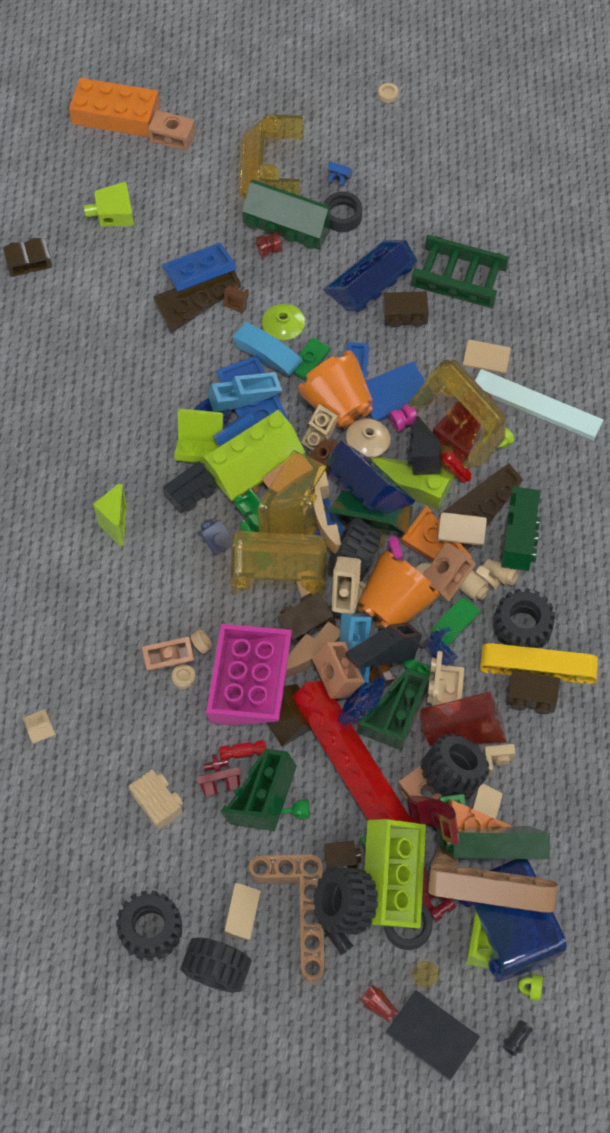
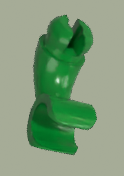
(415, 666)

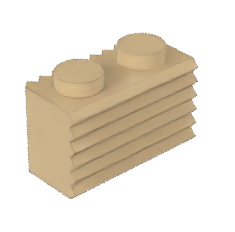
(346, 585)
(156, 799)

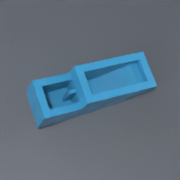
(267, 348)
(243, 391)
(355, 630)

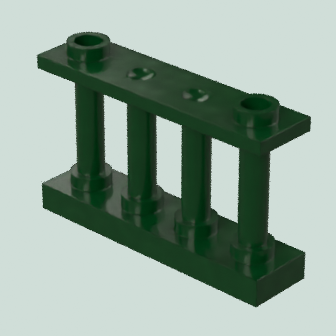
(455, 288)

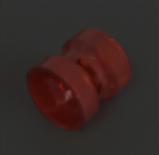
(268, 244)

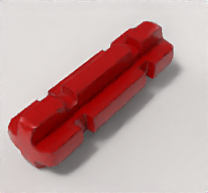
(456, 467)
(242, 750)

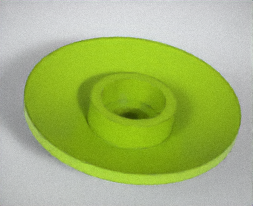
(283, 329)

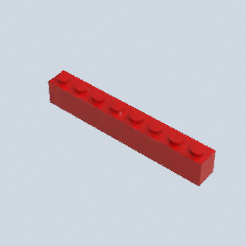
(349, 755)

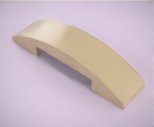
(329, 532)

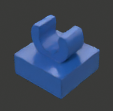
(339, 171)

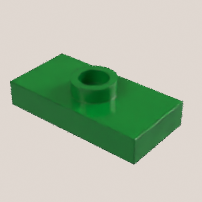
(312, 356)

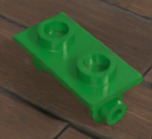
(249, 505)

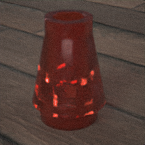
(378, 1003)

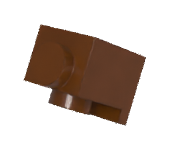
(323, 451)

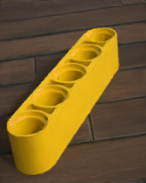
(560, 664)

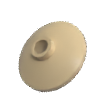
(369, 445)

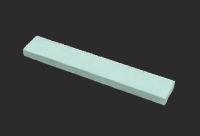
(539, 405)

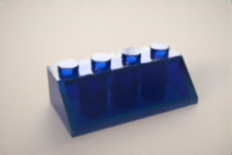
(372, 274)
(367, 480)

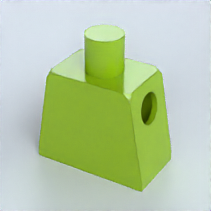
(111, 206)

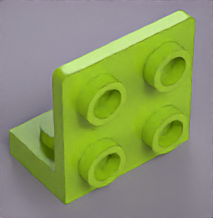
(196, 434)

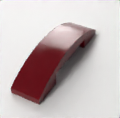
(435, 812)

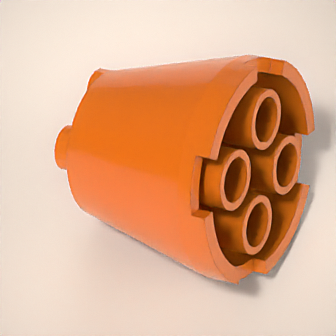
(340, 388)
(395, 592)

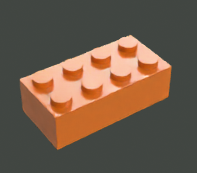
(113, 106)

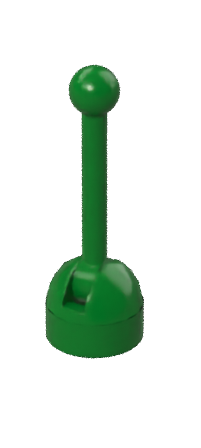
(300, 809)

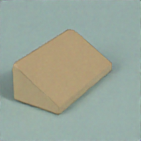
(487, 356)
(461, 529)
(487, 801)
(242, 912)

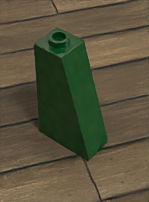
(500, 843)

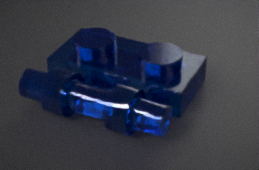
(363, 698)

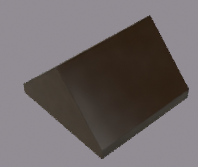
(291, 721)

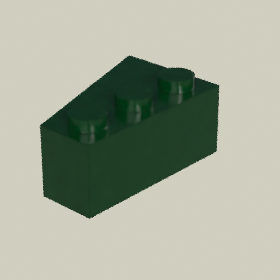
(521, 528)
(396, 710)
(263, 793)

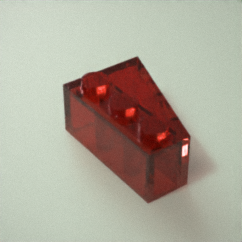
(459, 431)
(471, 717)

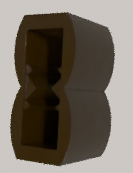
(27, 257)

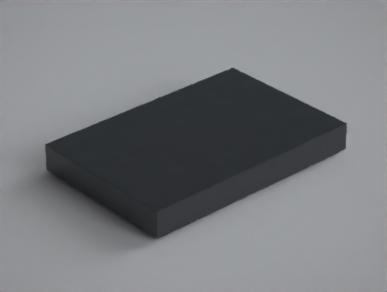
(432, 1035)

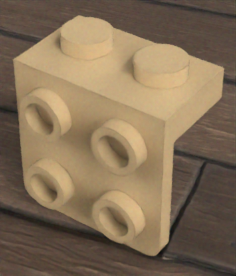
(444, 682)

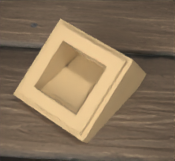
(38, 726)

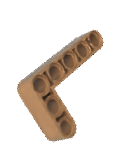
(307, 882)
(490, 887)

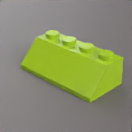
(252, 455)
(396, 865)

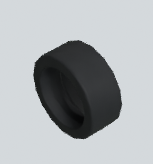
(351, 200)
(415, 943)

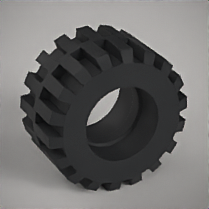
(358, 542)
(526, 603)
(455, 766)
(345, 900)
(156, 945)
(216, 964)

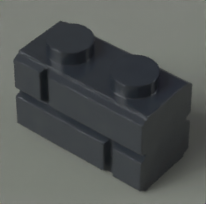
(190, 487)

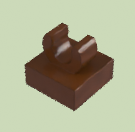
(236, 299)
(382, 671)

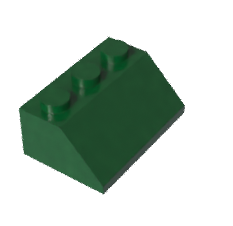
(349, 507)

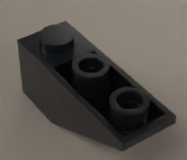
(424, 450)
(389, 645)

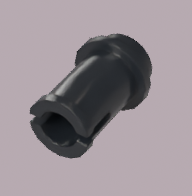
(337, 939)
(517, 1038)

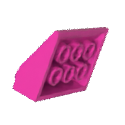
(248, 675)

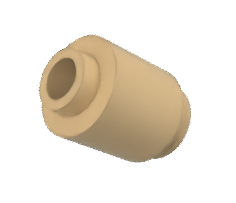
(475, 586)

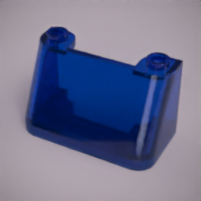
(519, 937)

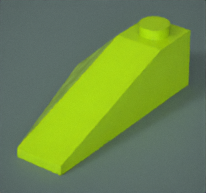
(426, 488)

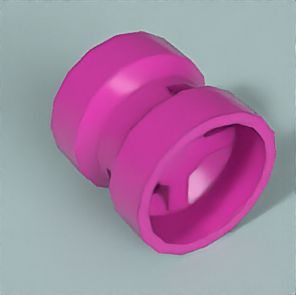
(401, 418)

